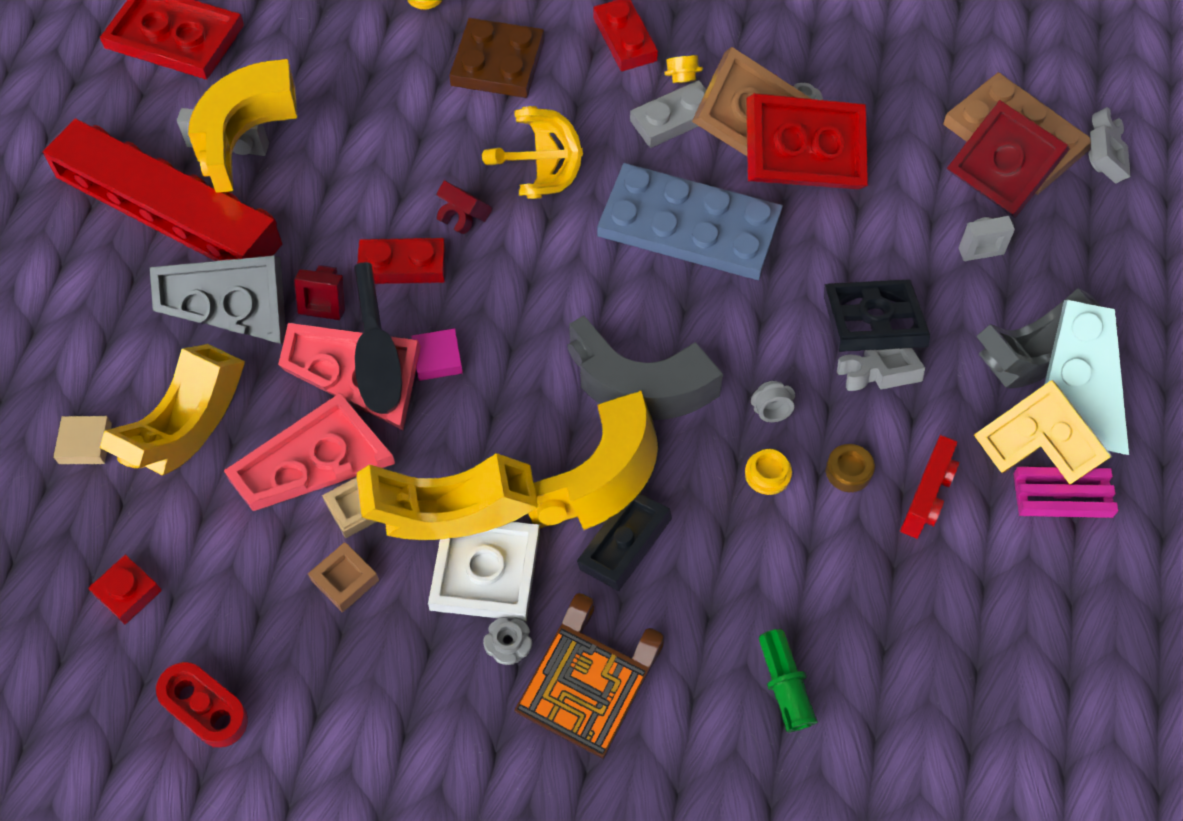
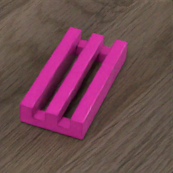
(1051, 483)

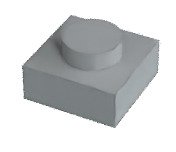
(986, 238)

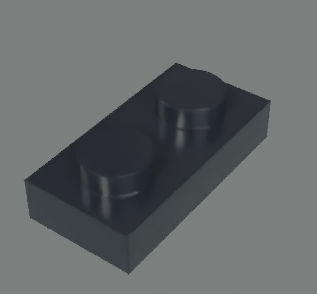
(624, 541)

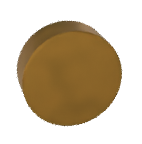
(850, 468)

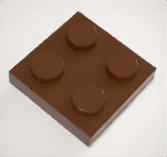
(497, 57)

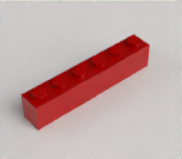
(160, 195)

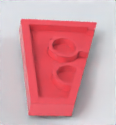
(328, 362)
(308, 456)

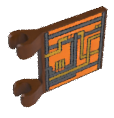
(584, 685)

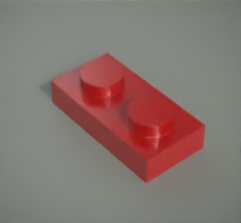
(625, 34)
(404, 259)
(938, 471)

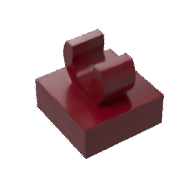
(463, 204)
(320, 293)

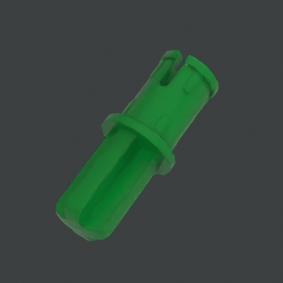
(787, 682)

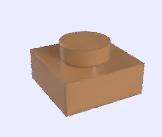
(343, 577)

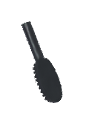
(375, 353)

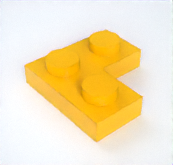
(1047, 422)

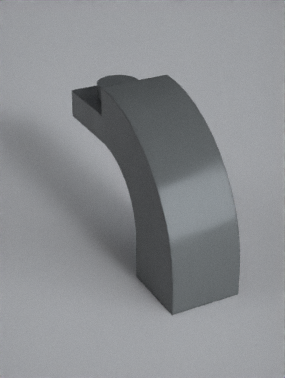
(1025, 353)
(668, 386)

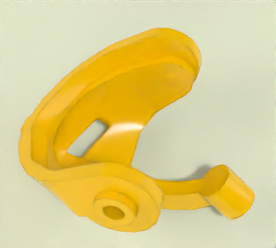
(547, 152)

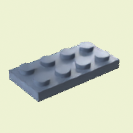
(690, 221)

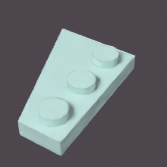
(1089, 370)

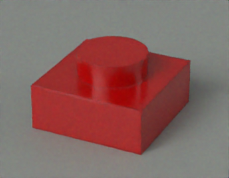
(125, 589)

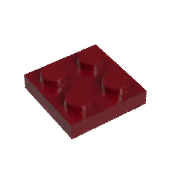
(1008, 158)

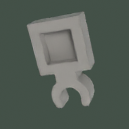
(1108, 151)
(885, 367)

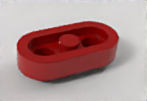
(204, 706)

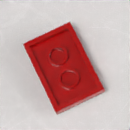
(173, 34)
(806, 142)

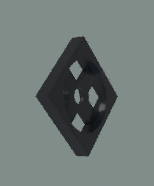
(876, 296)

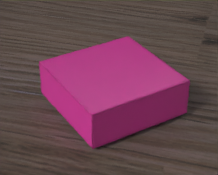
(438, 355)

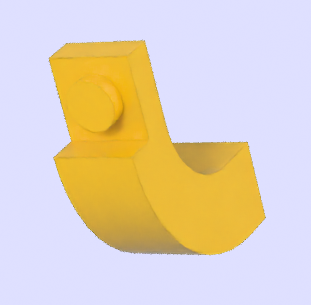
(232, 107)
(184, 417)
(610, 475)
(451, 505)

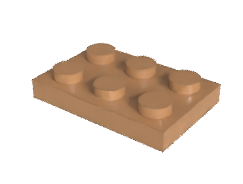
(724, 102)
(972, 111)

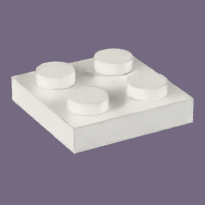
(486, 572)

